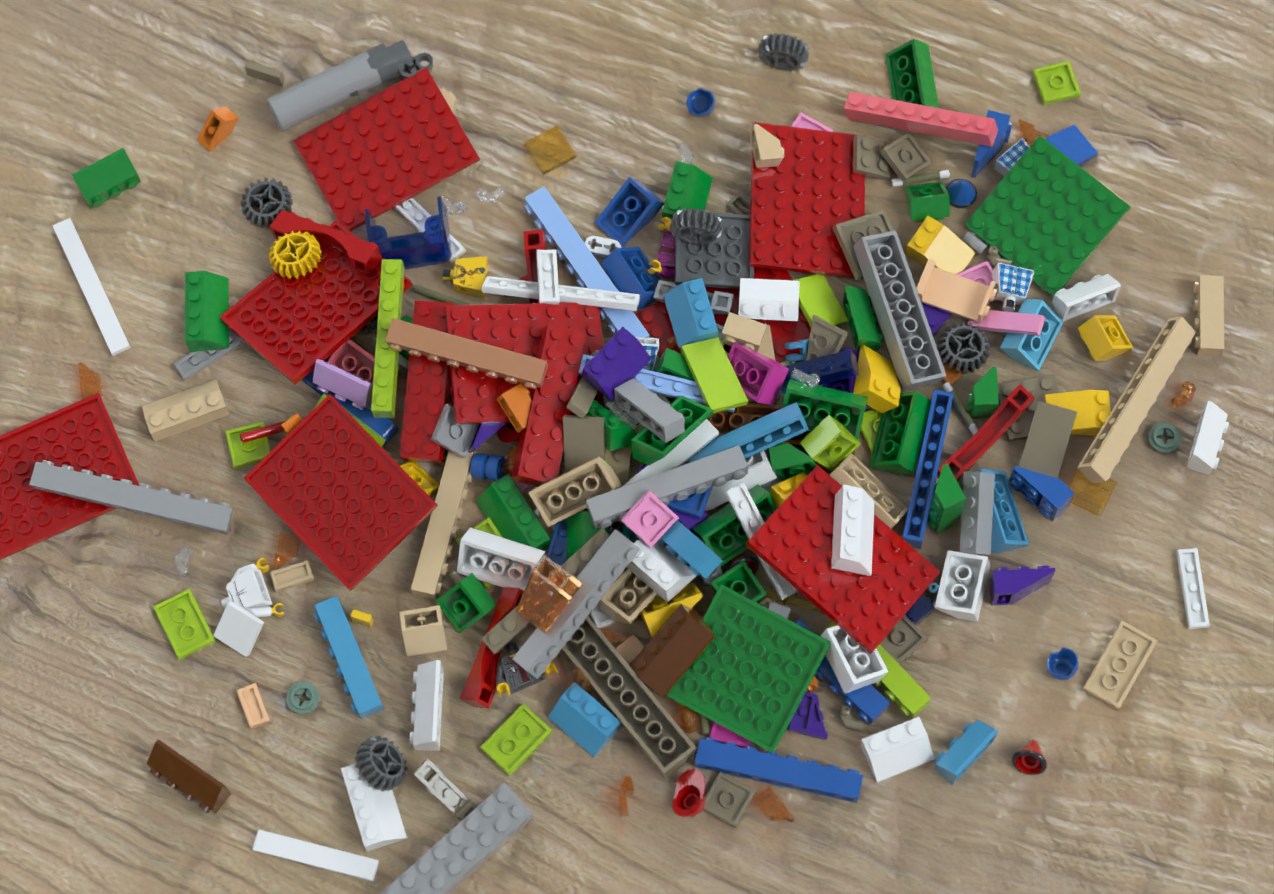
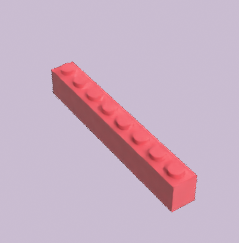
(921, 119)

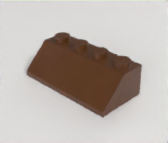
(673, 650)
(187, 777)

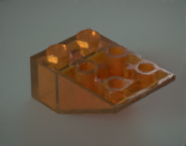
(547, 593)

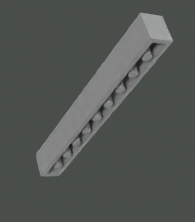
(131, 497)

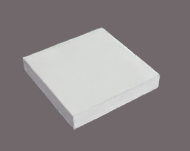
(238, 629)

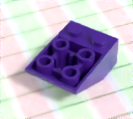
(1013, 585)

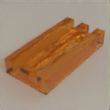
(580, 678)

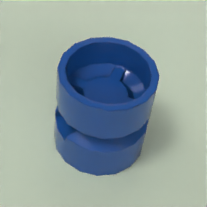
(487, 466)

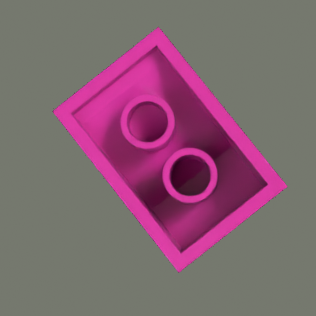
(757, 374)

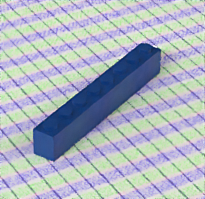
(927, 468)
(779, 770)

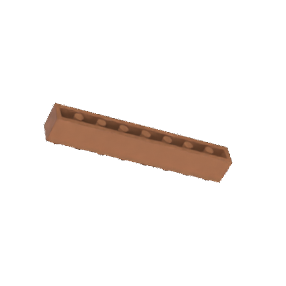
(466, 353)

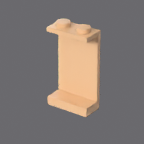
(955, 293)

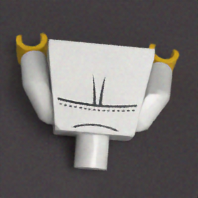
(250, 591)

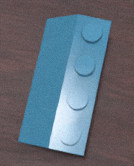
(1006, 522)

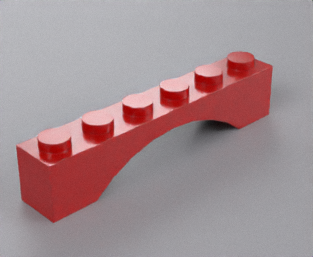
(533, 241)
(362, 254)
(990, 432)
(482, 678)

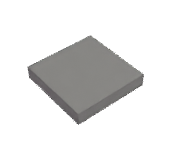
(452, 436)

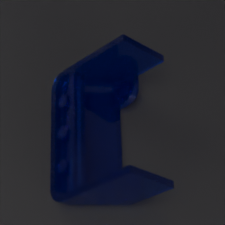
(415, 249)

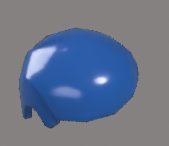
(700, 102)
(1062, 664)

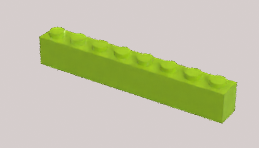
(385, 358)

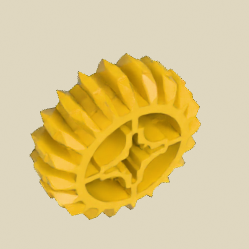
(283, 257)

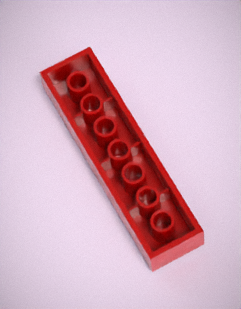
(426, 392)
(543, 438)

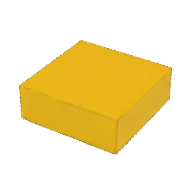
(362, 618)

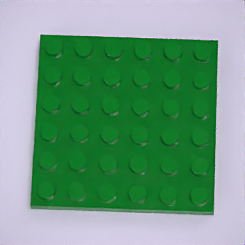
(1047, 215)
(751, 669)

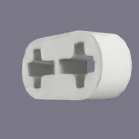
(602, 247)

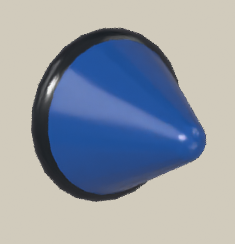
(961, 193)

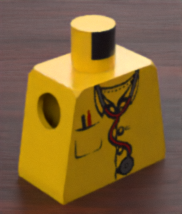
(468, 275)

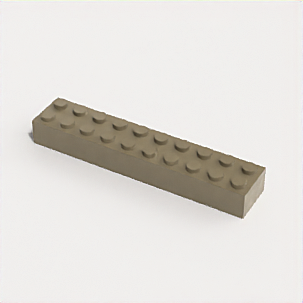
(628, 699)

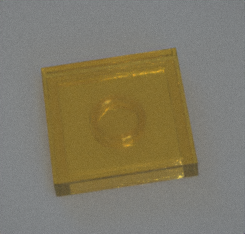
(550, 150)

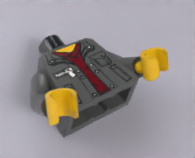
(513, 677)

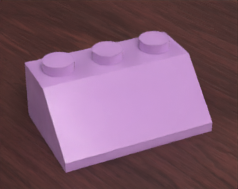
(343, 384)

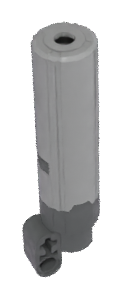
(344, 82)

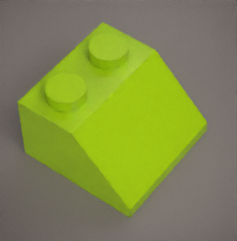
(829, 443)

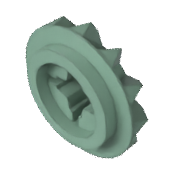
(1171, 433)
(299, 690)

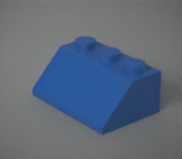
(630, 273)

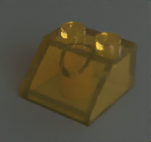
(1091, 495)

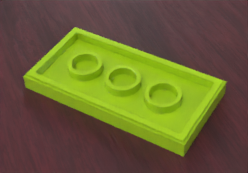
(714, 375)

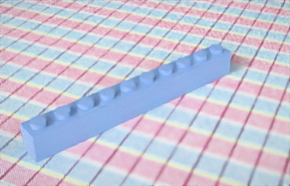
(578, 258)

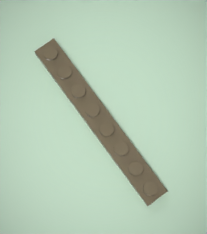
(514, 623)

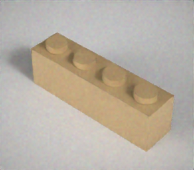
(1210, 315)

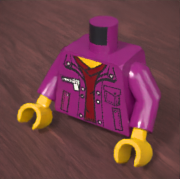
(665, 262)

